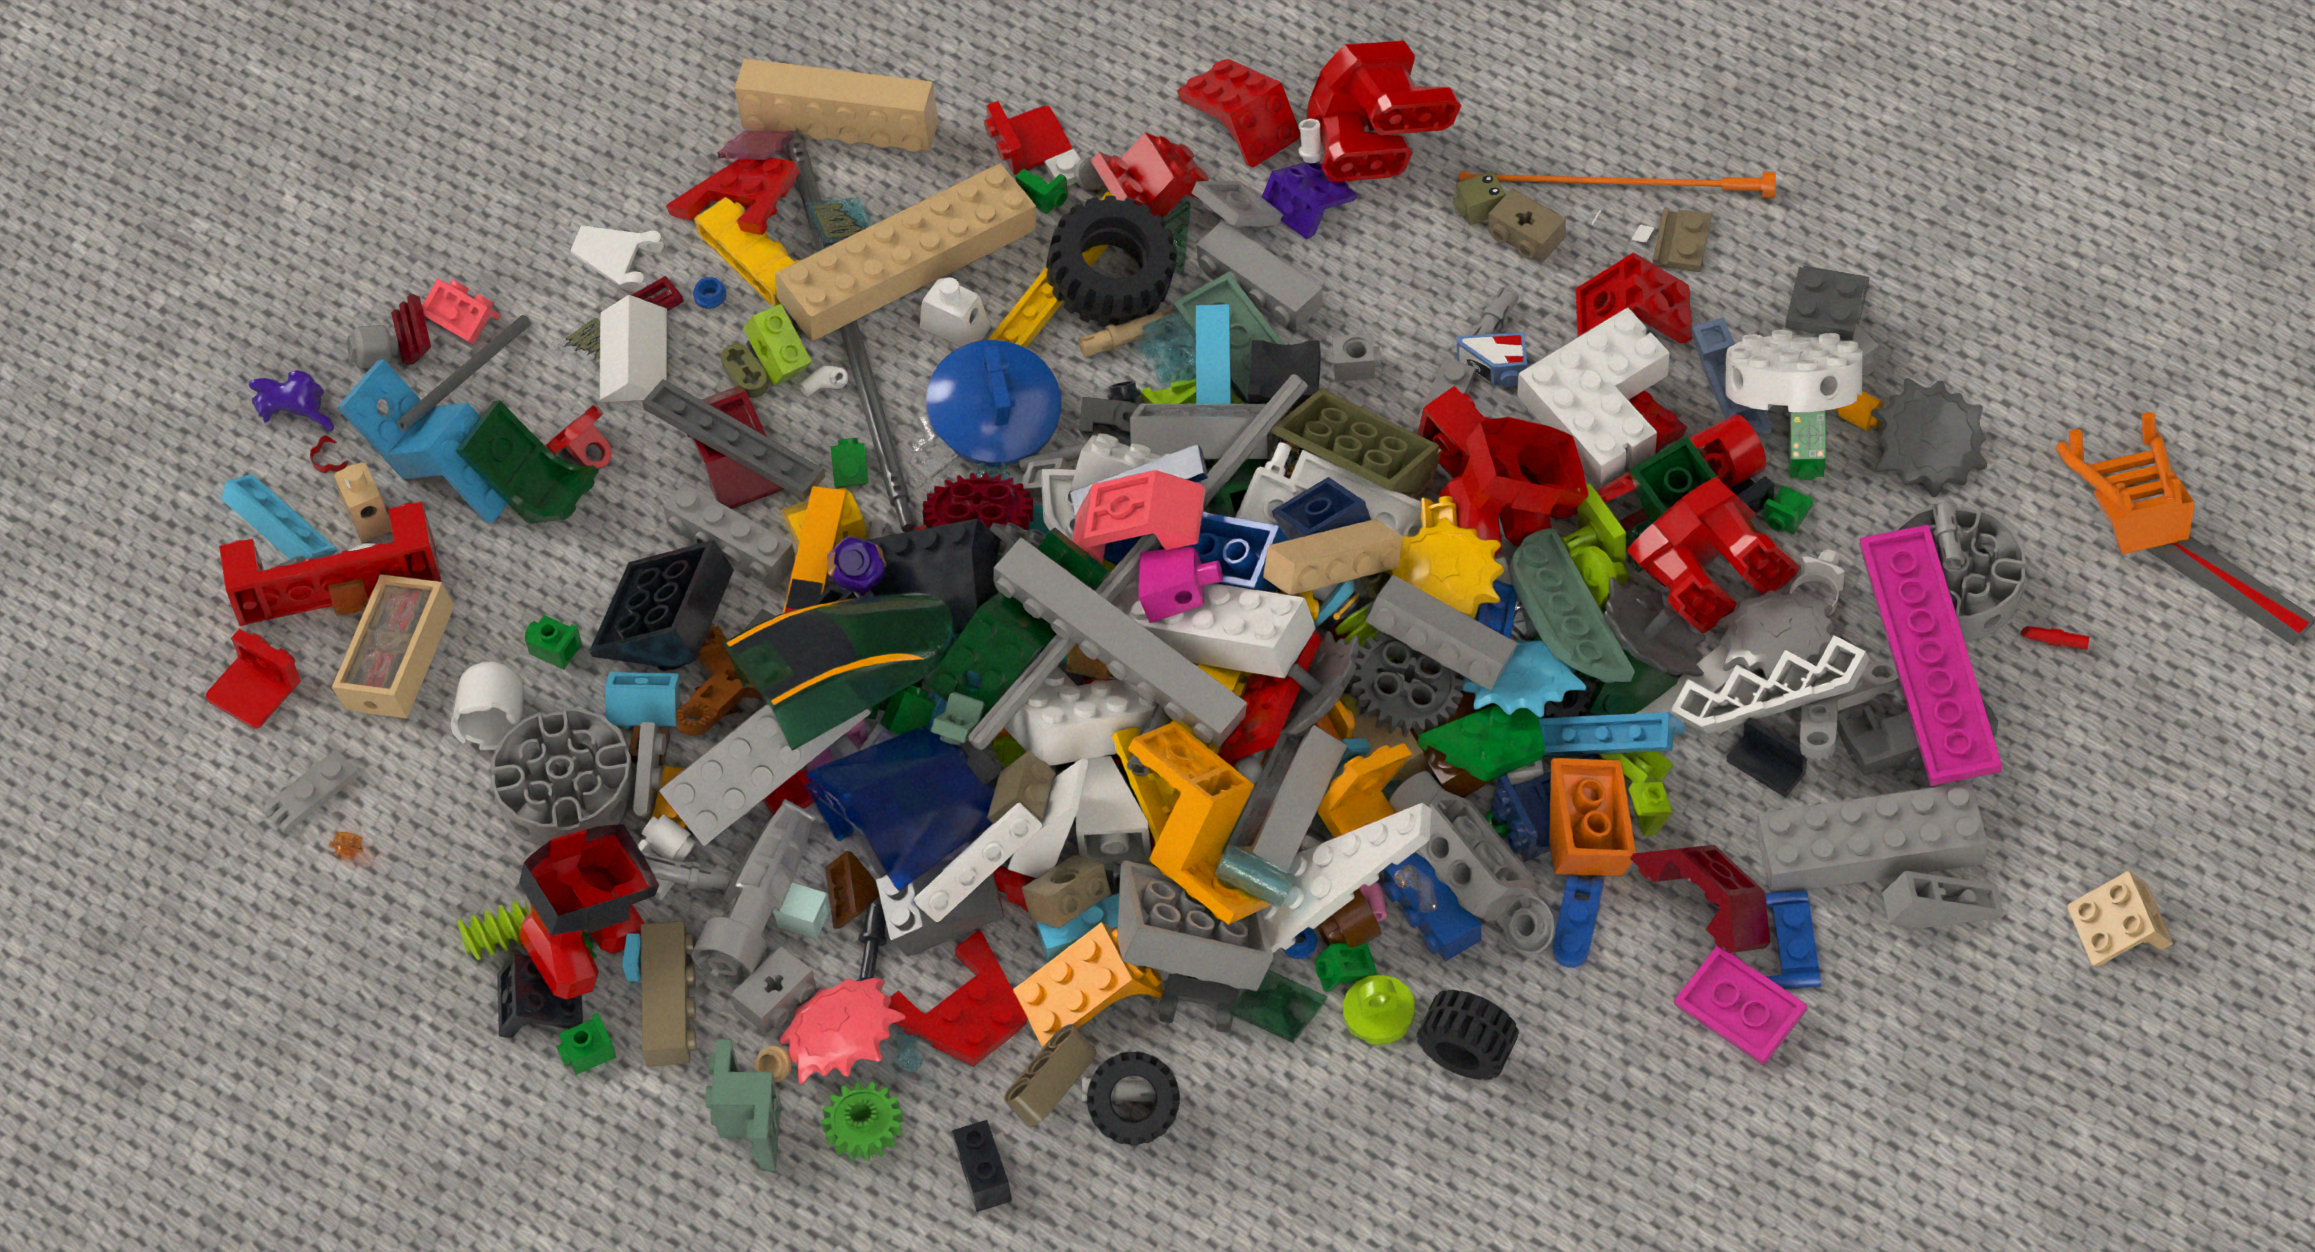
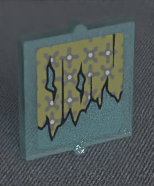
(837, 219)

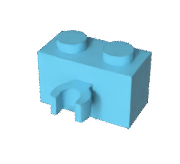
(642, 698)

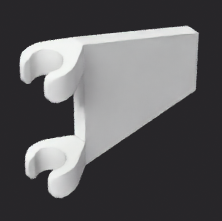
(613, 252)

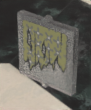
(581, 345)

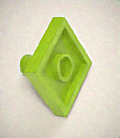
(1597, 528)

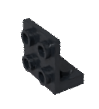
(527, 998)

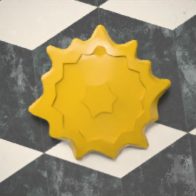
(1451, 566)

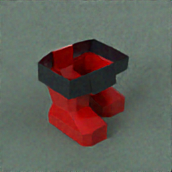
(578, 886)

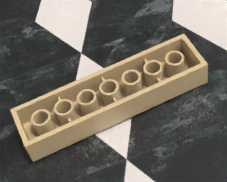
(905, 252)

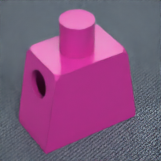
(1174, 581)

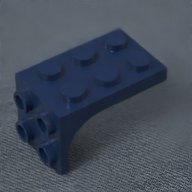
(1526, 813)

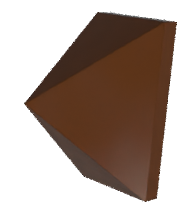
(849, 888)

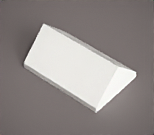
(632, 349)

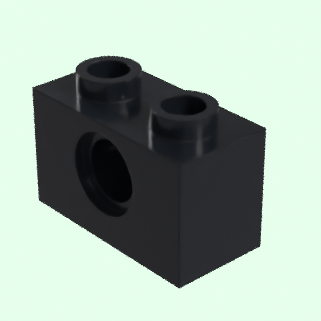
(981, 1165)

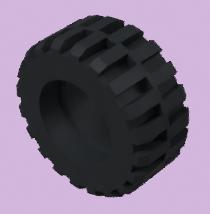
(1117, 225)

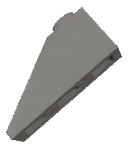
(1936, 900)

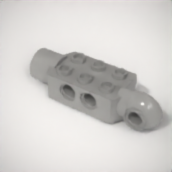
(1478, 865)

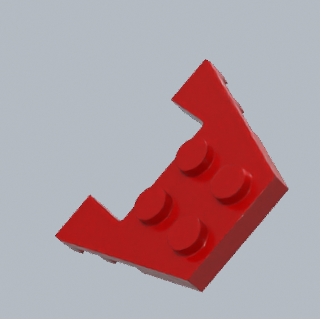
(745, 181)
(973, 1017)

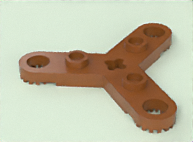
(717, 693)

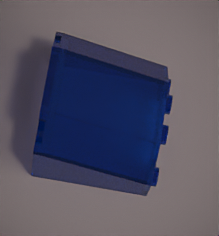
(906, 798)

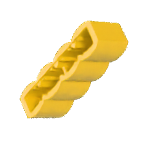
(750, 254)

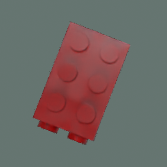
(1249, 107)

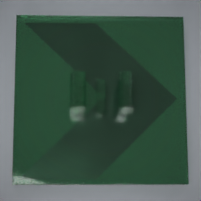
(1279, 1006)

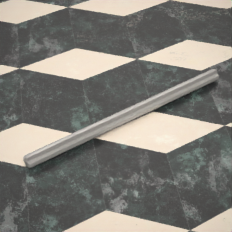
(1055, 651)

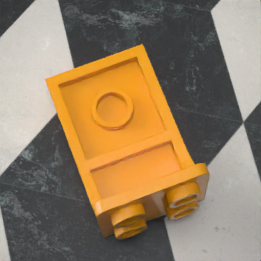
(1083, 983)

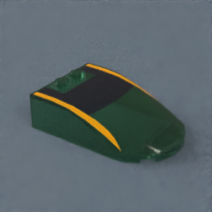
(840, 657)

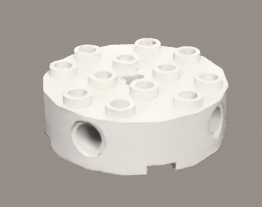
(1794, 371)

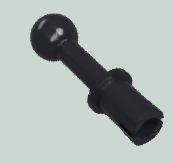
(872, 937)

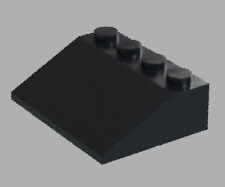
(944, 562)
(664, 607)

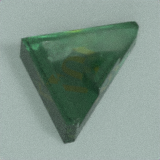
(1178, 223)

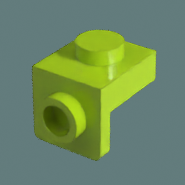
(1650, 806)

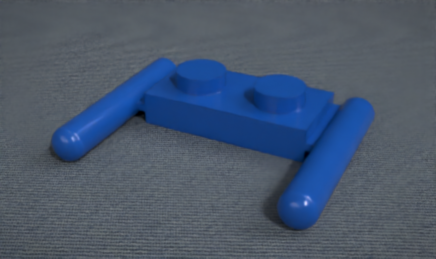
(1794, 940)

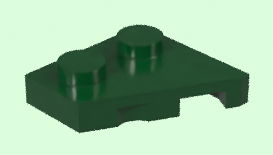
(1631, 696)

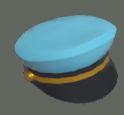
(1340, 604)

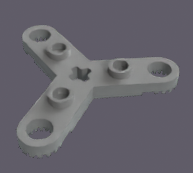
(1821, 717)

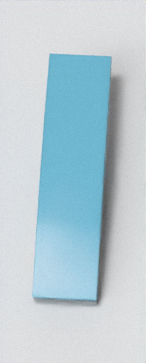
(1213, 354)

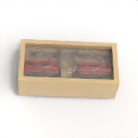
(393, 646)

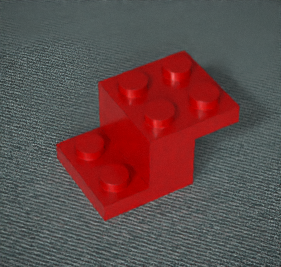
(1151, 173)

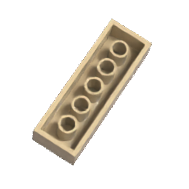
(837, 104)

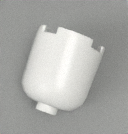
(487, 704)

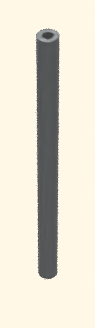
(463, 373)

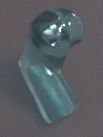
(908, 1056)

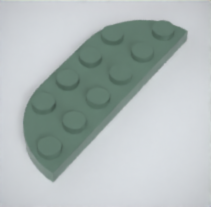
(1565, 609)

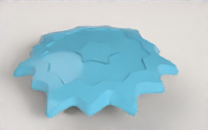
(1528, 681)

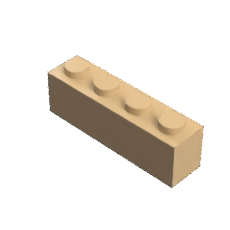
(1332, 556)

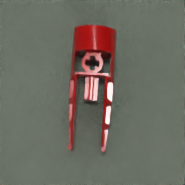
(1729, 449)

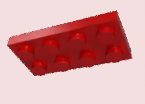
(1267, 708)

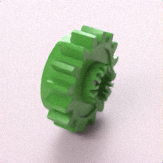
(867, 1137)

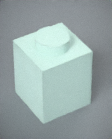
(803, 911)

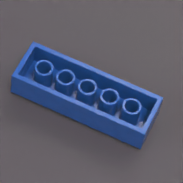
(1232, 541)

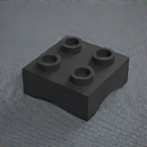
(1275, 363)

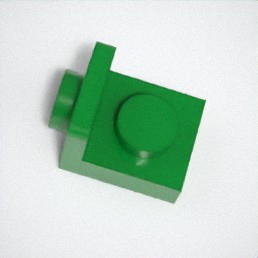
(1043, 195)
(1786, 510)
(1343, 965)

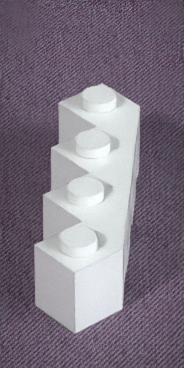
(1789, 686)

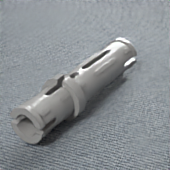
(688, 874)

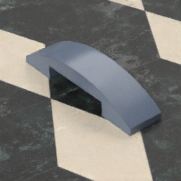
(1712, 342)

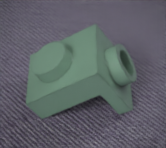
(959, 718)

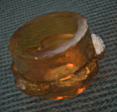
(346, 844)

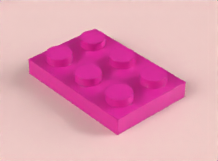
(1740, 1005)

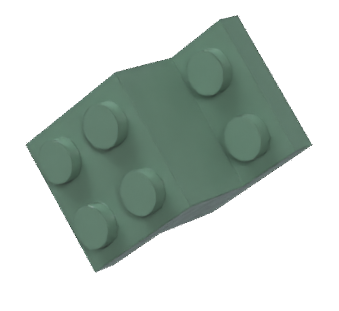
(744, 1104)

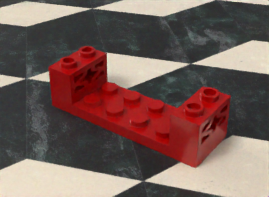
(304, 586)

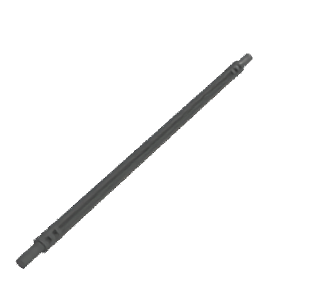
(858, 360)

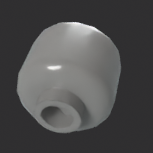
(370, 345)

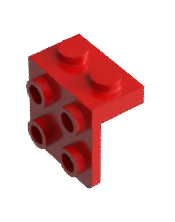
(1026, 138)
(254, 681)

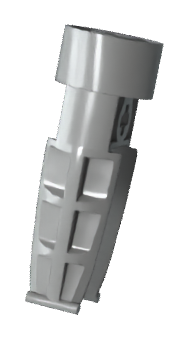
(762, 881)

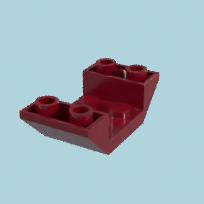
(730, 481)
(1743, 916)

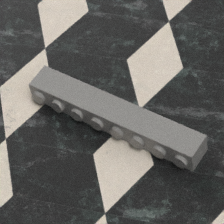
(1119, 643)

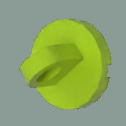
(1597, 570)
(1379, 1009)

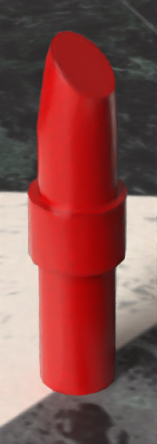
(2056, 637)

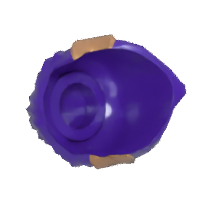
(856, 564)

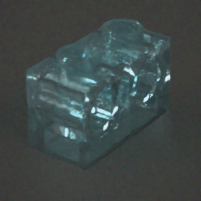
(1170, 345)

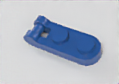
(1577, 921)

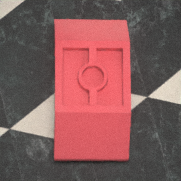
(1140, 507)

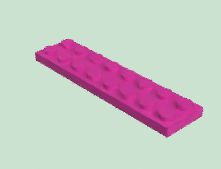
(1930, 655)

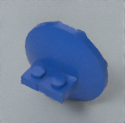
(993, 402)

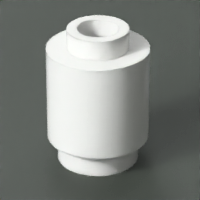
(668, 838)

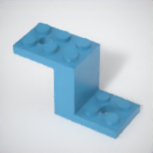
(427, 445)

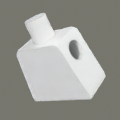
(954, 313)

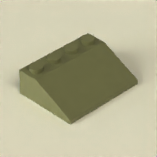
(1360, 442)

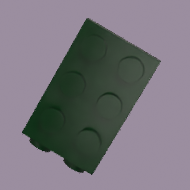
(523, 468)

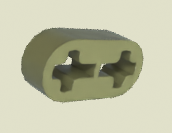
(750, 367)

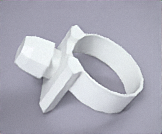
(1824, 570)

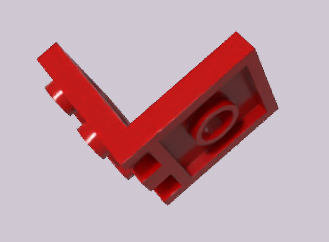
(1644, 289)

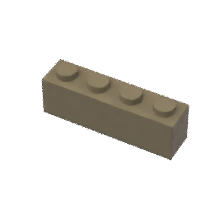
(666, 993)

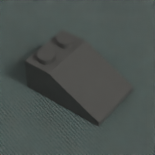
(916, 931)

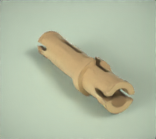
(1115, 336)

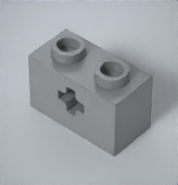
(774, 990)

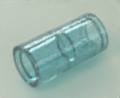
(1254, 875)

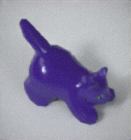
(296, 395)

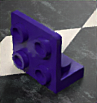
(1303, 195)

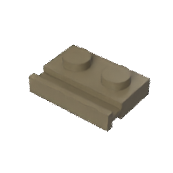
(1682, 239)

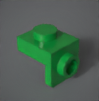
(849, 463)

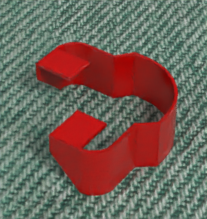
(316, 449)

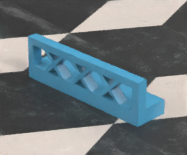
(1610, 733)

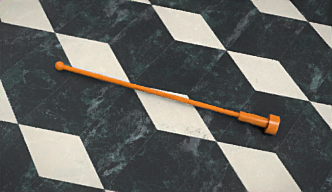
(1765, 184)

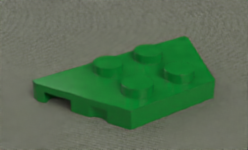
(1488, 741)

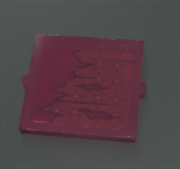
(755, 145)

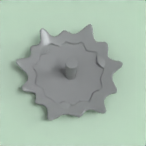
(1770, 625)

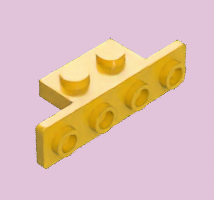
(1152, 791)

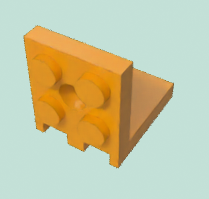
(1357, 794)

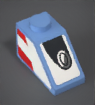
(1495, 356)

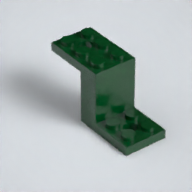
(1004, 636)

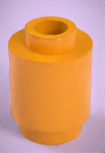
(1859, 411)

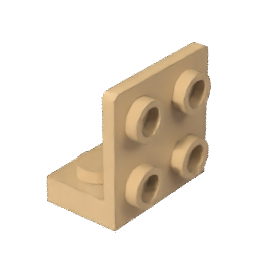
(2118, 918)

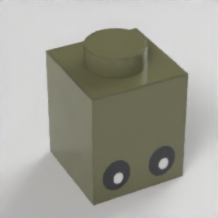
(1477, 197)

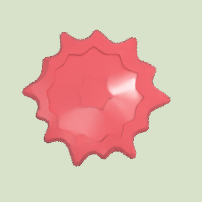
(840, 1027)

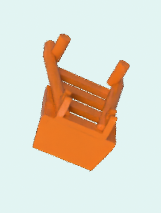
(2143, 522)

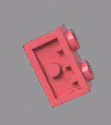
(457, 311)

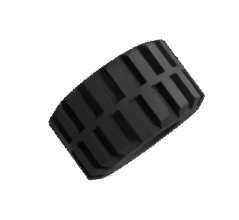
(1467, 1034)
(1133, 1131)

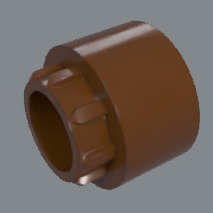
(1351, 924)

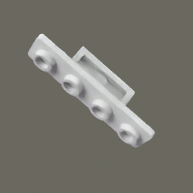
(977, 862)

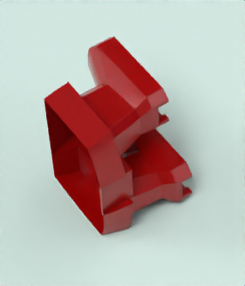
(1372, 90)
(1516, 473)
(1692, 536)

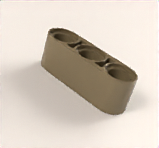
(1050, 1075)

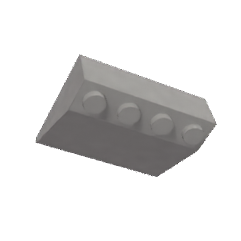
(1182, 936)

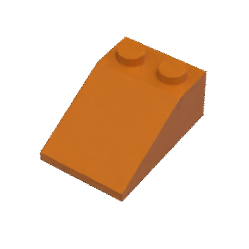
(1589, 818)

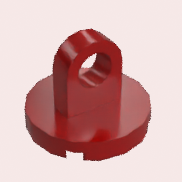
(581, 434)

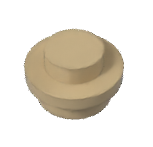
(774, 1060)

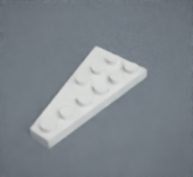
(1338, 867)

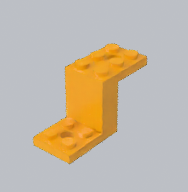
(1200, 820)

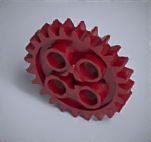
(979, 499)

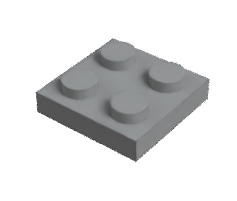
(1236, 204)

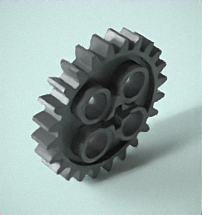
(1398, 707)

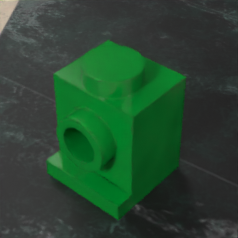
(552, 641)
(586, 1045)

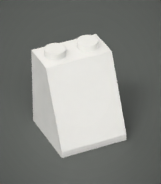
(1109, 817)

